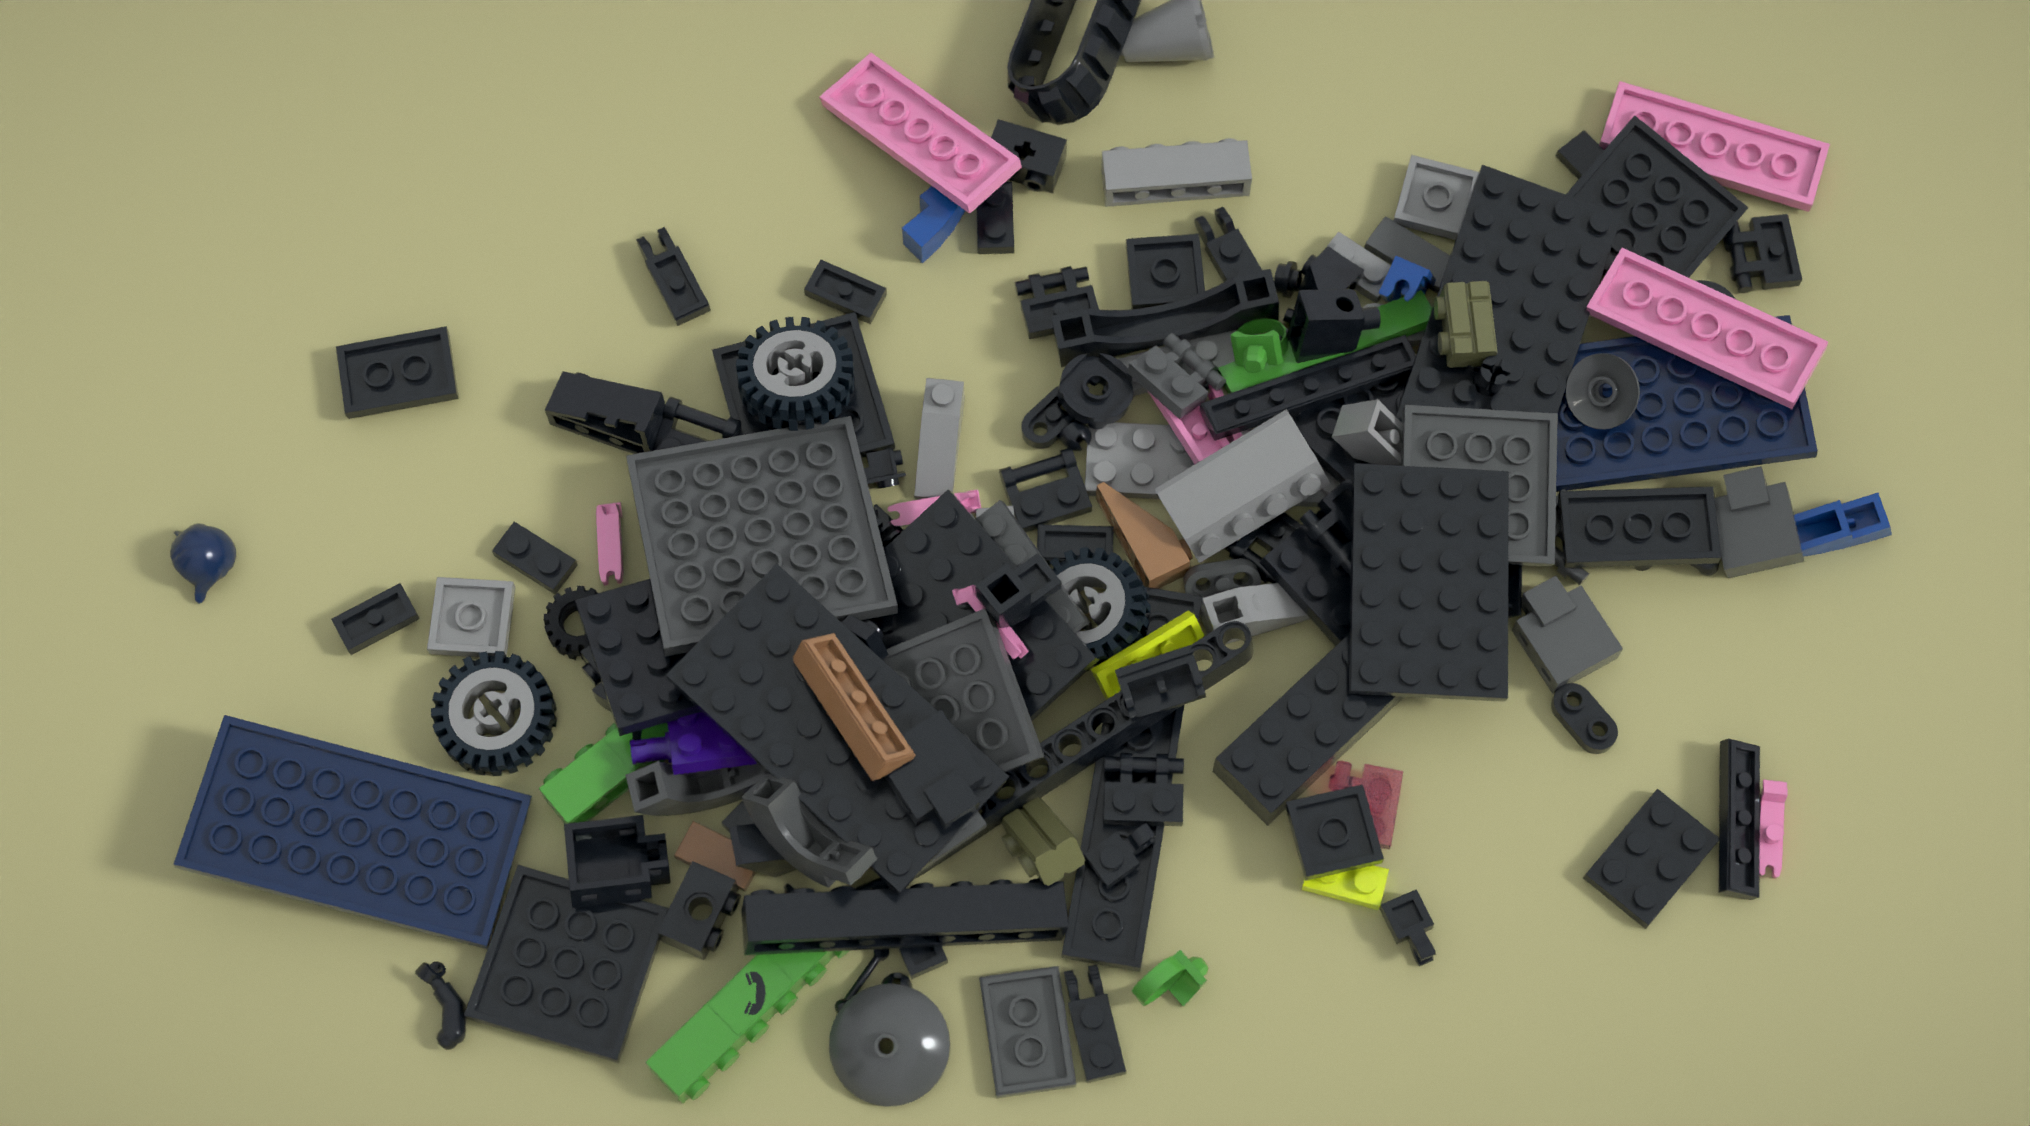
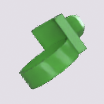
(1256, 350)
(1178, 974)

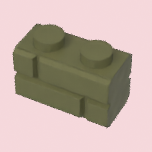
(1466, 322)
(1042, 841)

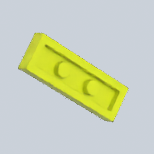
(1174, 635)

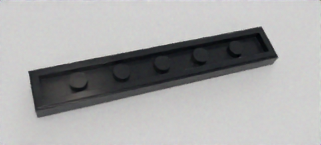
(1308, 387)

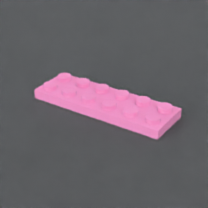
(920, 132)
(1726, 146)
(1707, 328)

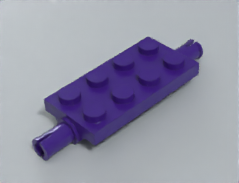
(691, 746)

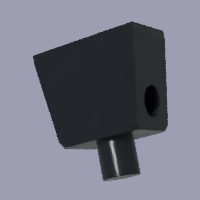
(1328, 323)

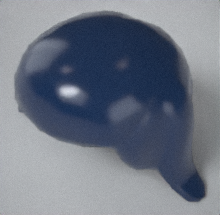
(202, 556)

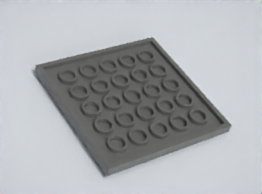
(738, 506)

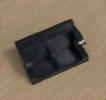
(1160, 683)

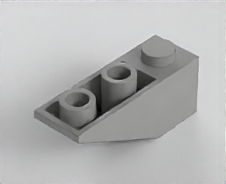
(1257, 606)

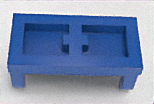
(1405, 279)

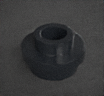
(1287, 279)

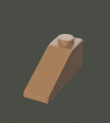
(1146, 540)

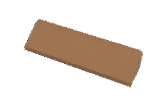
(852, 705)

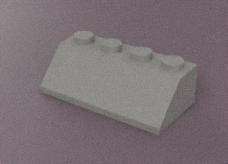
(1242, 486)

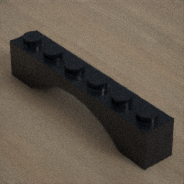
(1201, 315)

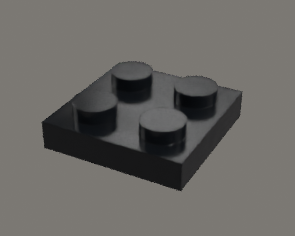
(1164, 269)
(1334, 832)

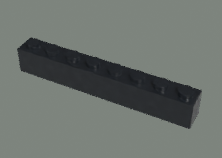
(915, 918)

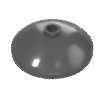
(918, 1038)

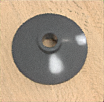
(1586, 394)

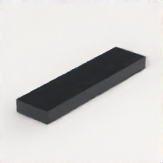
(1739, 819)

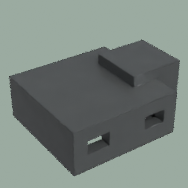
(1756, 524)
(1564, 633)

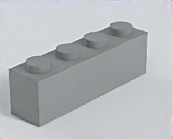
(1176, 172)

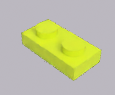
(1357, 886)

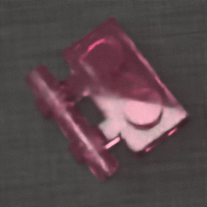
(1382, 793)

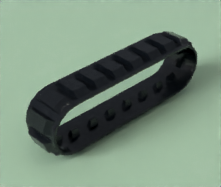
(1089, 74)

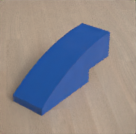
(931, 226)
(1842, 525)

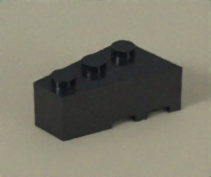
(607, 411)

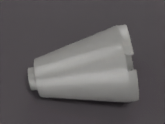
(1170, 34)

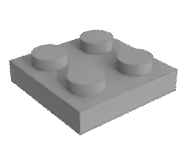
(1434, 197)
(470, 617)

